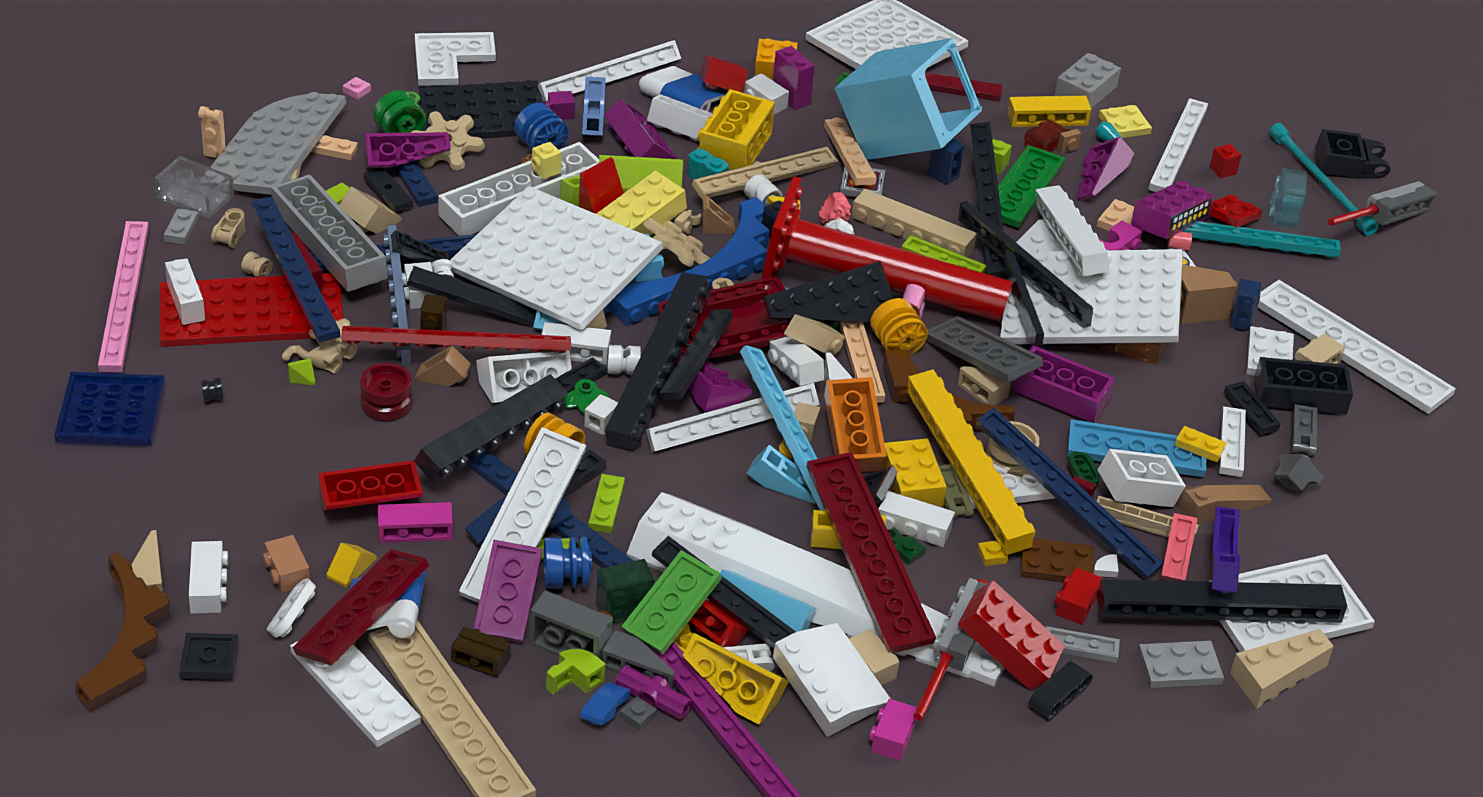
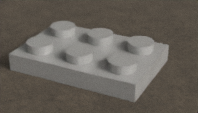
(1180, 664)

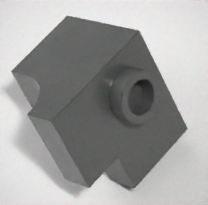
(1297, 471)

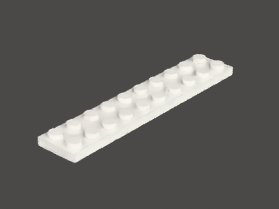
(1360, 349)

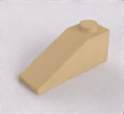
(815, 334)
(147, 562)

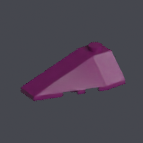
(400, 148)
(1103, 165)
(715, 390)

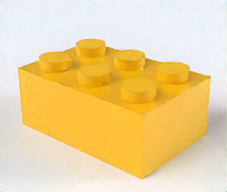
(917, 471)

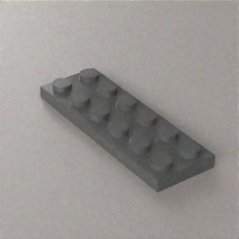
(984, 349)

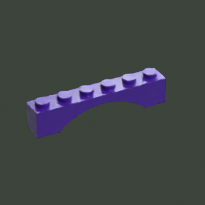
(1225, 550)

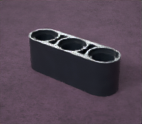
(1060, 690)

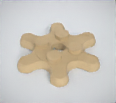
(459, 142)
(685, 247)

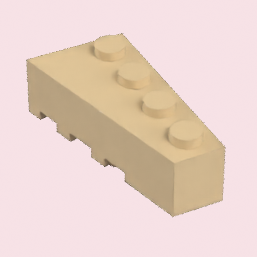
(1279, 665)

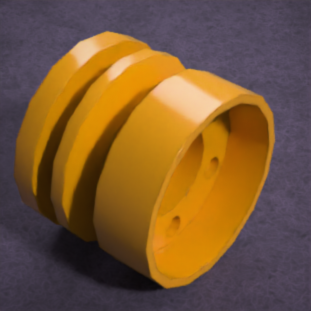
(898, 326)
(553, 424)

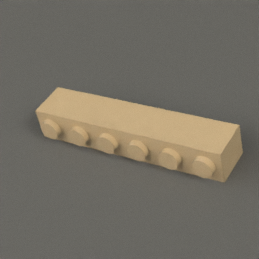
(907, 221)

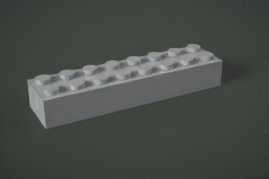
(330, 233)

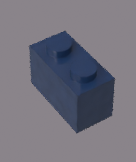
(946, 162)
(1245, 304)

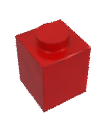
(1225, 161)

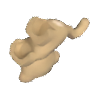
(328, 354)

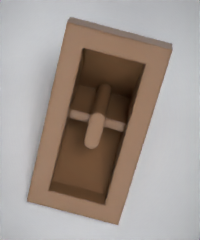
(715, 219)

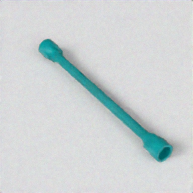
(1281, 135)

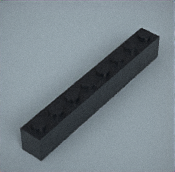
(490, 428)

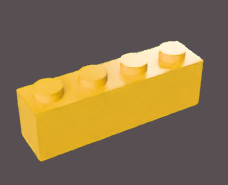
(1061, 109)

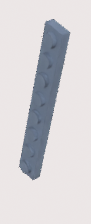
(396, 287)

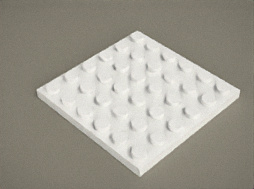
(877, 28)

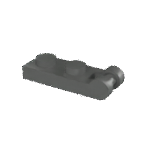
(1304, 430)

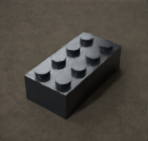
(1304, 383)

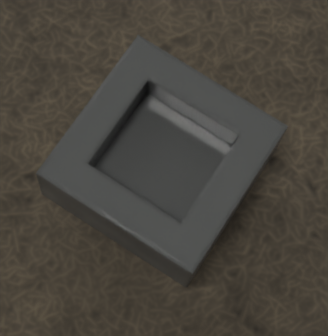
(638, 713)

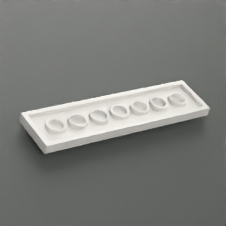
(529, 501)

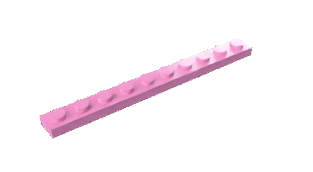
(123, 297)

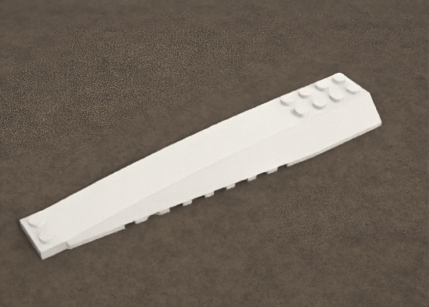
(785, 568)

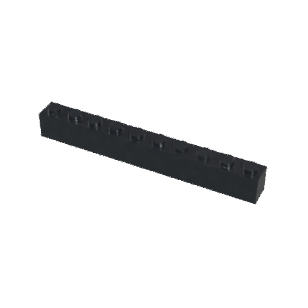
(657, 361)
(1200, 602)

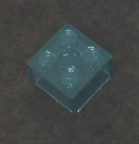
(1288, 198)

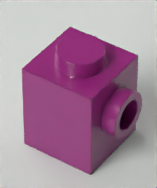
(562, 104)

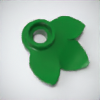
(583, 398)

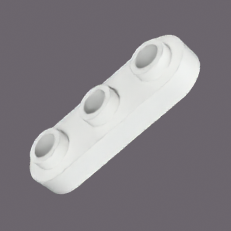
(291, 608)

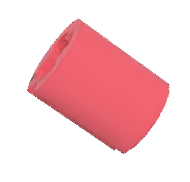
(1180, 241)

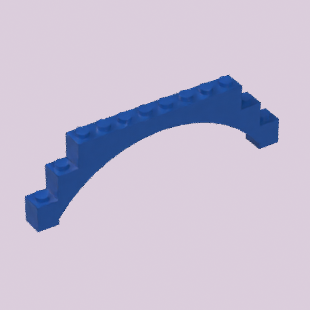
(739, 258)

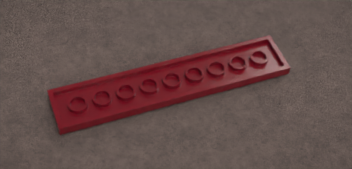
(871, 553)

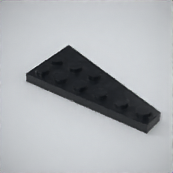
(837, 298)

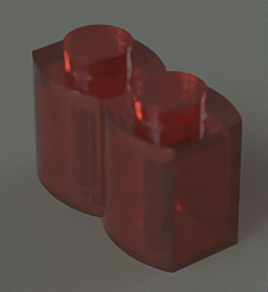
(1045, 135)

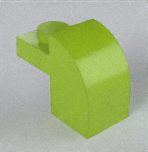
(577, 667)

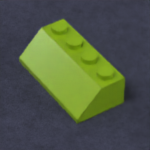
(635, 169)

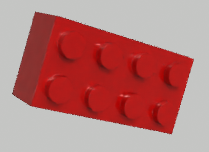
(1011, 635)

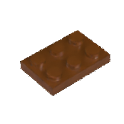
(1055, 559)

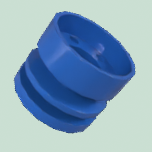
(540, 125)
(566, 563)

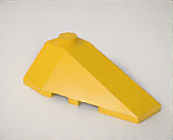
(743, 684)

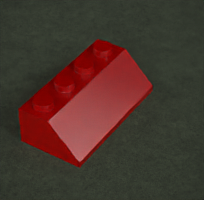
(369, 485)

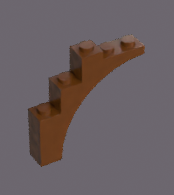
(899, 366)
(123, 666)

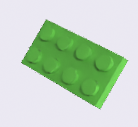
(671, 602)

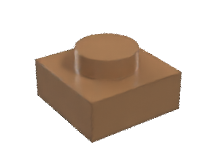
(1069, 141)

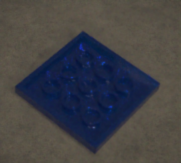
(110, 408)

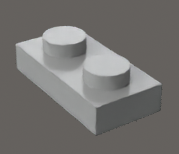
(181, 226)

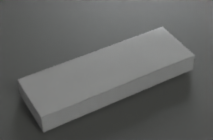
(1087, 645)

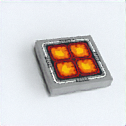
(851, 190)

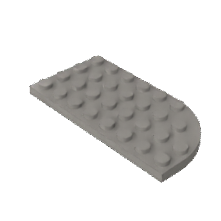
(277, 141)

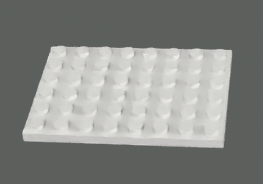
(555, 257)
(1130, 302)

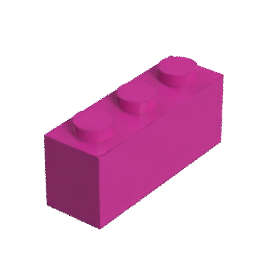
(415, 522)

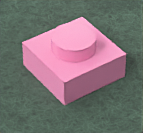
(356, 88)

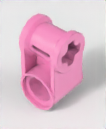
(915, 296)

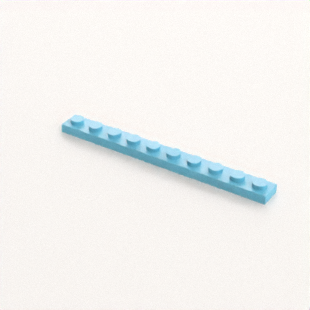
(782, 413)

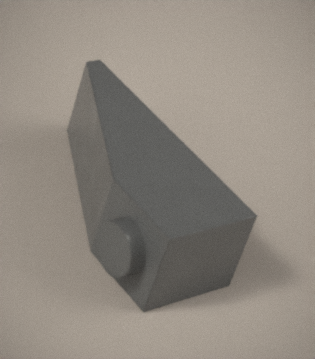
(630, 651)

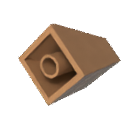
(1205, 294)

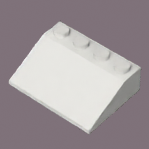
(829, 677)

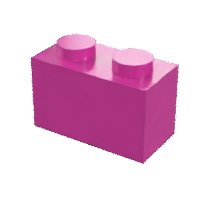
(893, 729)

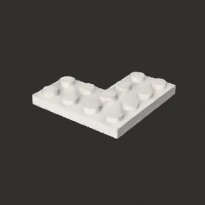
(440, 52)

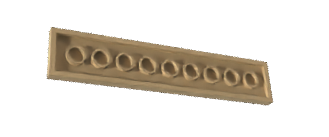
(451, 715)

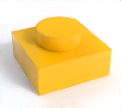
(991, 553)

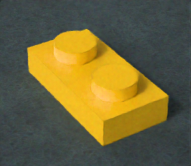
(1200, 443)

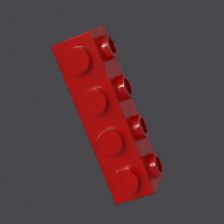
(718, 625)

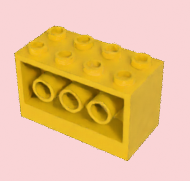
(738, 129)

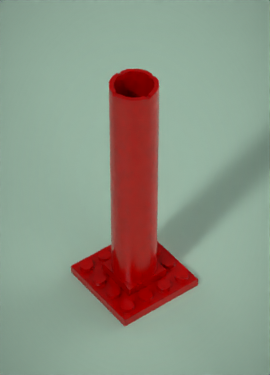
(841, 251)

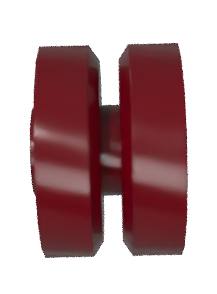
(386, 391)

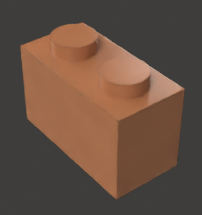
(285, 563)

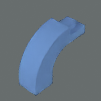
(594, 106)

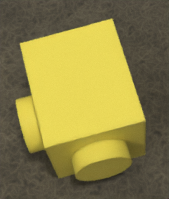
(546, 160)

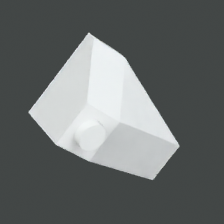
(510, 374)

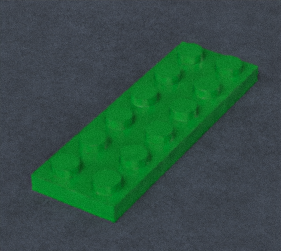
(1017, 190)

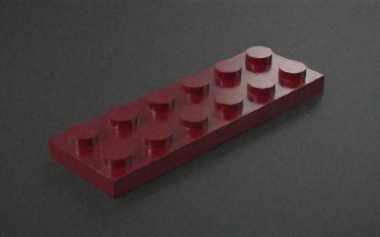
(360, 607)

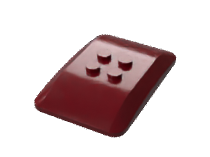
(750, 320)

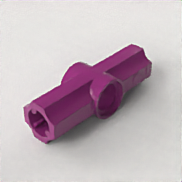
(655, 692)

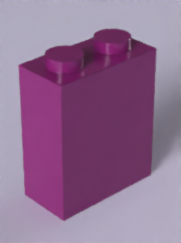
(795, 75)

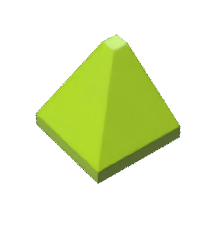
(301, 372)

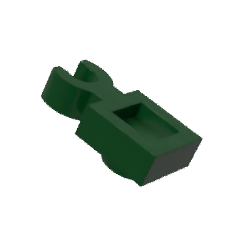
(907, 547)

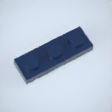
(416, 183)

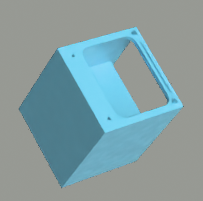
(893, 105)

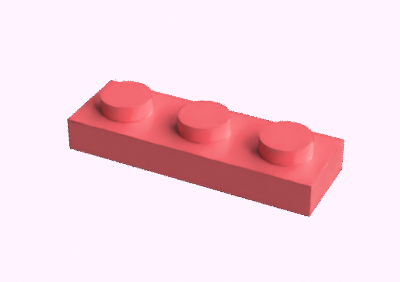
(1179, 548)

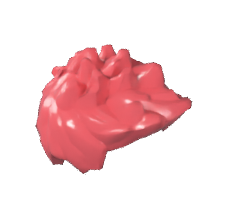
(835, 208)

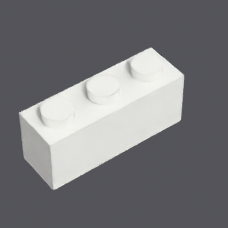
(677, 116)
(185, 291)
(584, 343)
(796, 360)
(917, 518)
(207, 577)

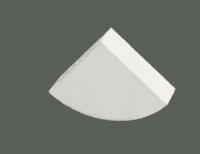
(1107, 566)

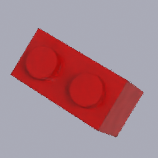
(1078, 596)

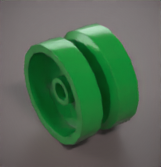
(398, 113)

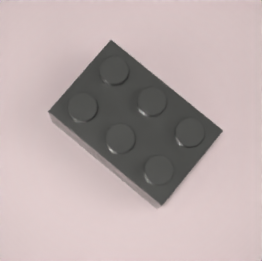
(566, 625)

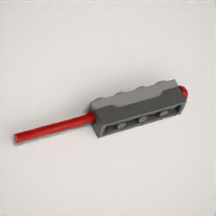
(1393, 205)
(953, 646)

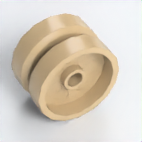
(1003, 459)

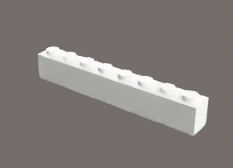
(1072, 230)

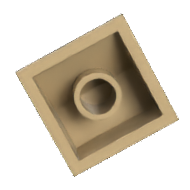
(368, 211)

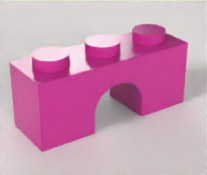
(1123, 237)

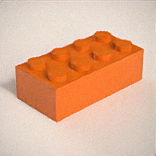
(855, 421)

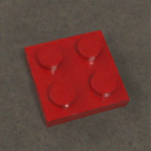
(1234, 211)

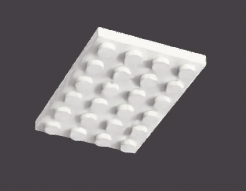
(1312, 570)

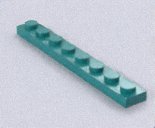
(1265, 239)

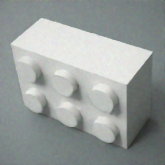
(1141, 478)

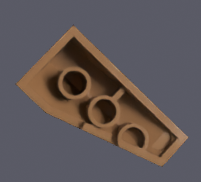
(1202, 500)

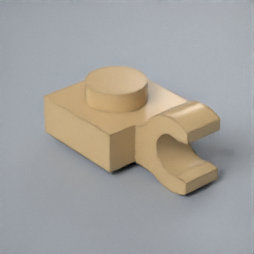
(686, 220)

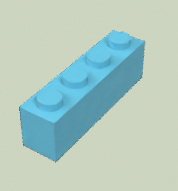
(786, 608)

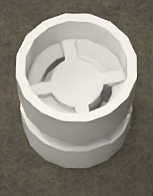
(761, 188)
(622, 359)

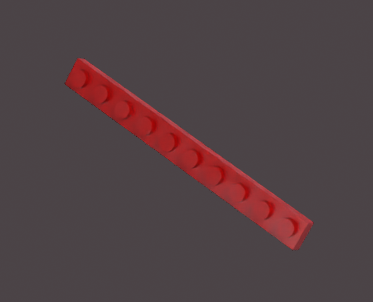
(446, 338)

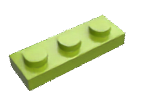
(606, 503)

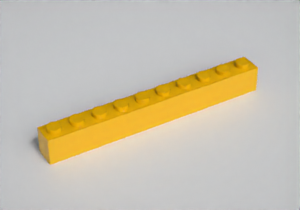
(971, 462)

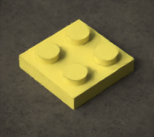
(1126, 120)

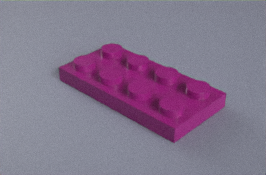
(508, 590)

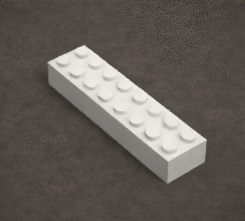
(478, 203)

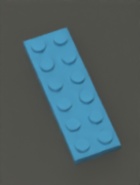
(1098, 438)

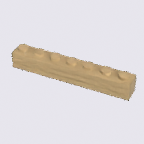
(1139, 517)

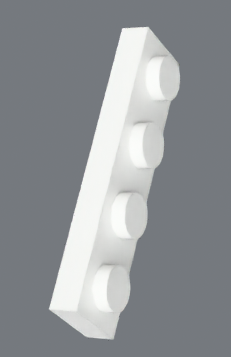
(1233, 433)

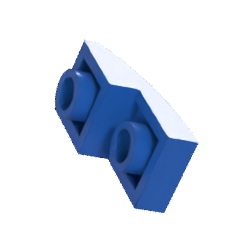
(603, 703)

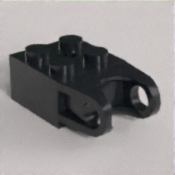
(1350, 155)

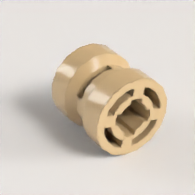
(254, 264)

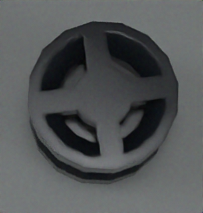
(212, 390)

